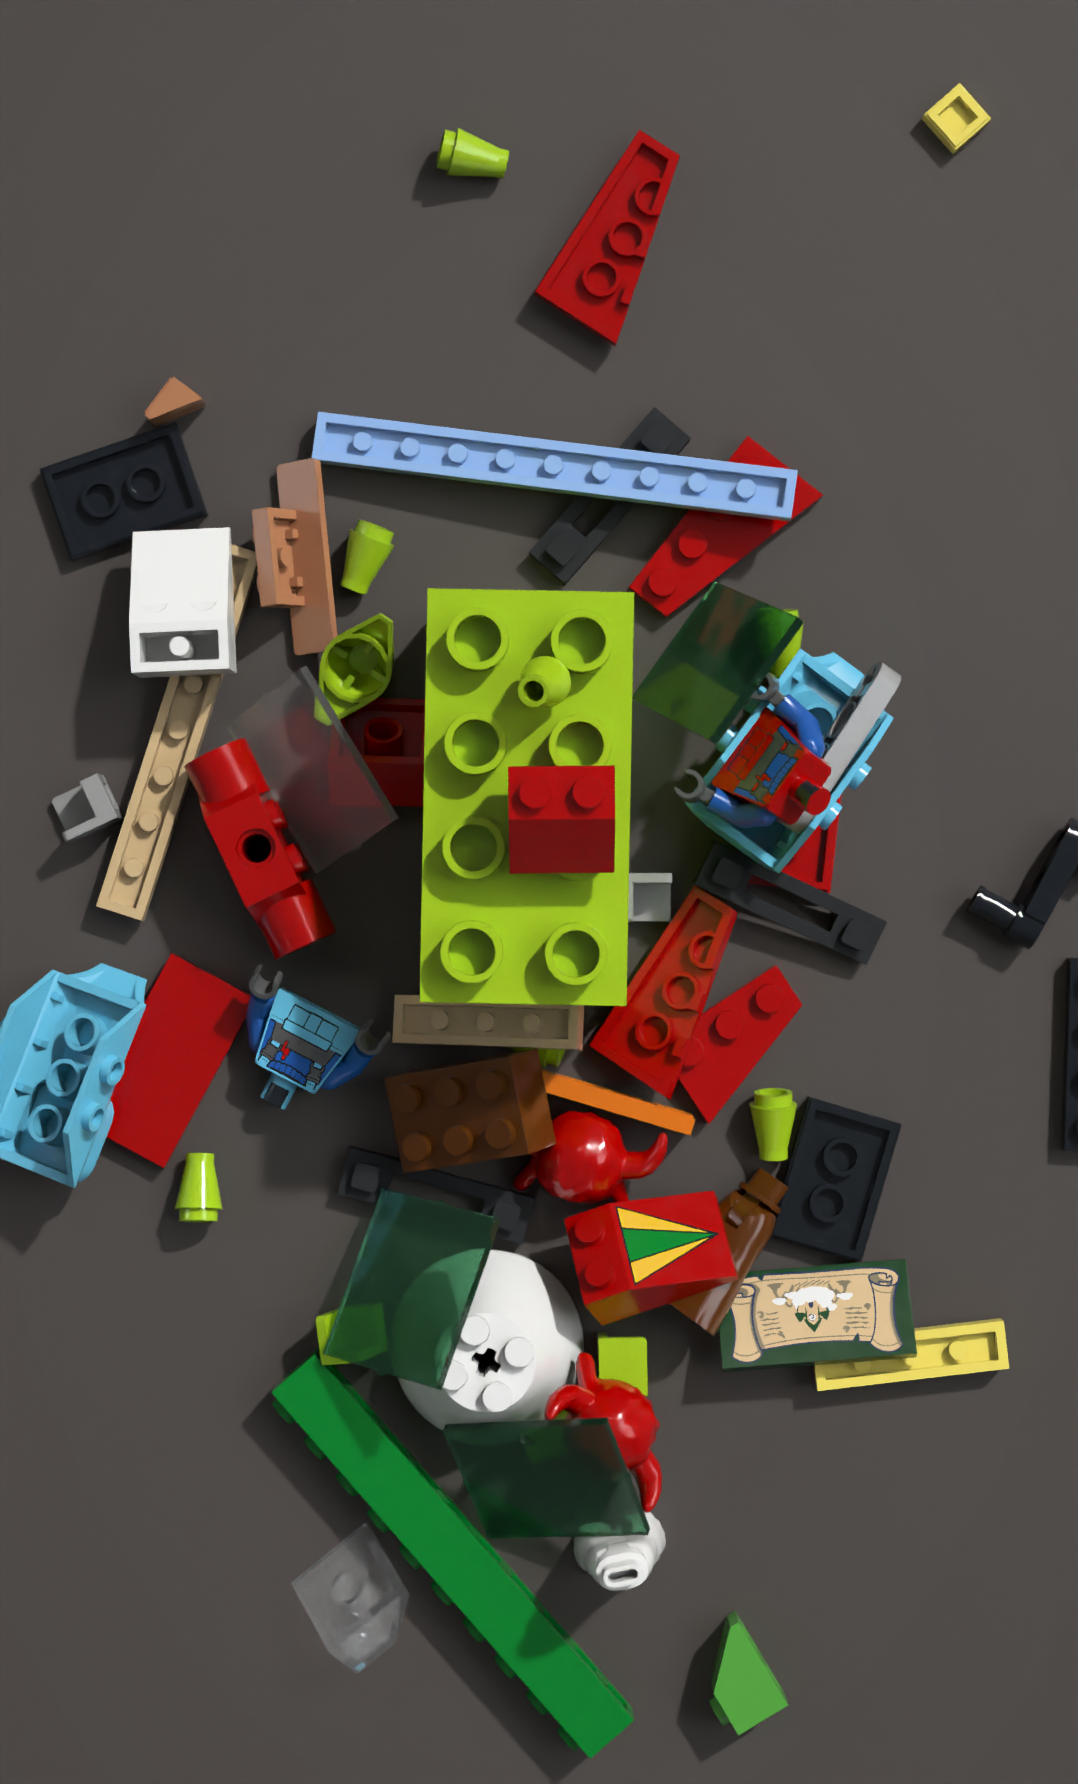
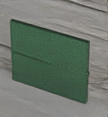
(717, 661)
(412, 1288)
(547, 1478)

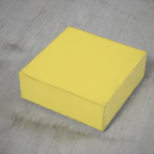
(956, 118)

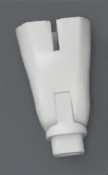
(621, 1560)

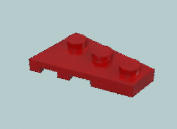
(735, 1037)

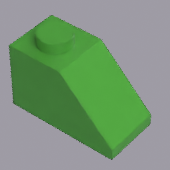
(743, 1681)

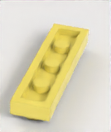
(940, 1353)

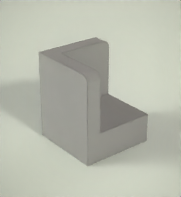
(87, 808)
(649, 897)

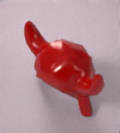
(589, 1160)
(629, 1417)

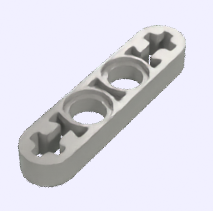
(854, 725)

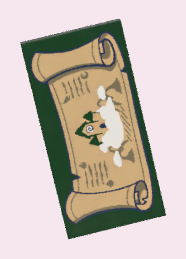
(819, 1317)

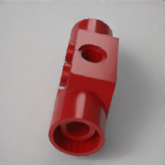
(237, 813)

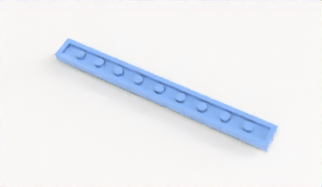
(555, 466)

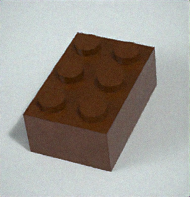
(470, 1111)

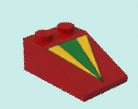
(649, 1253)

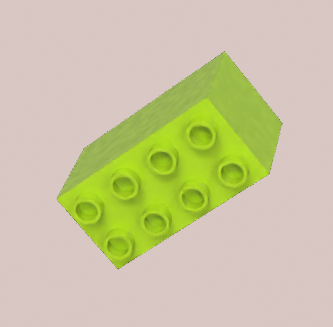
(496, 931)

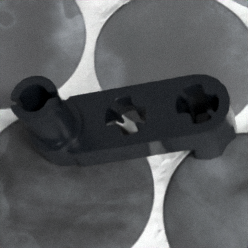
(1026, 920)

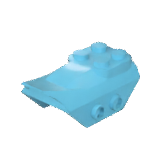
(823, 689)
(60, 1067)

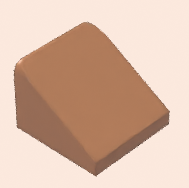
(172, 403)

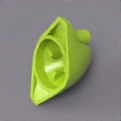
(358, 665)

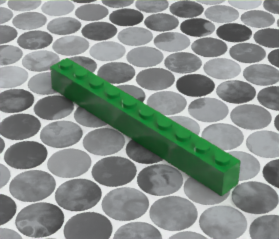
(453, 1553)

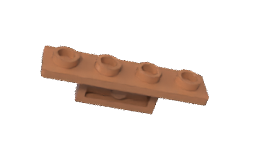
(296, 556)

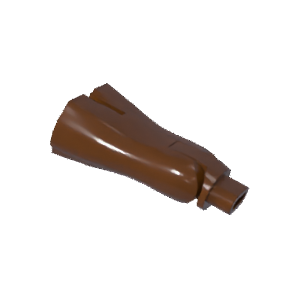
(749, 1225)

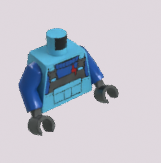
(303, 1042)

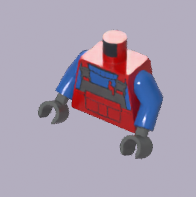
(773, 769)

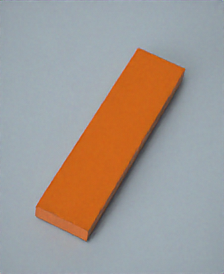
(618, 1102)

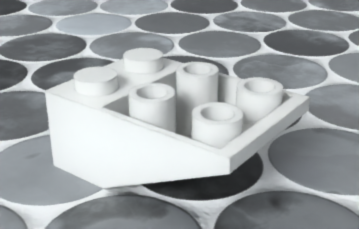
(182, 603)

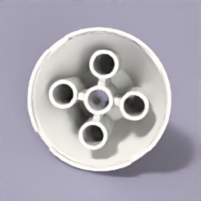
(535, 1340)

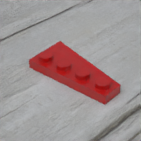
(608, 248)
(711, 542)
(669, 994)

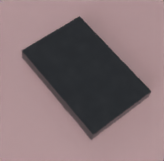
(123, 490)
(835, 1178)

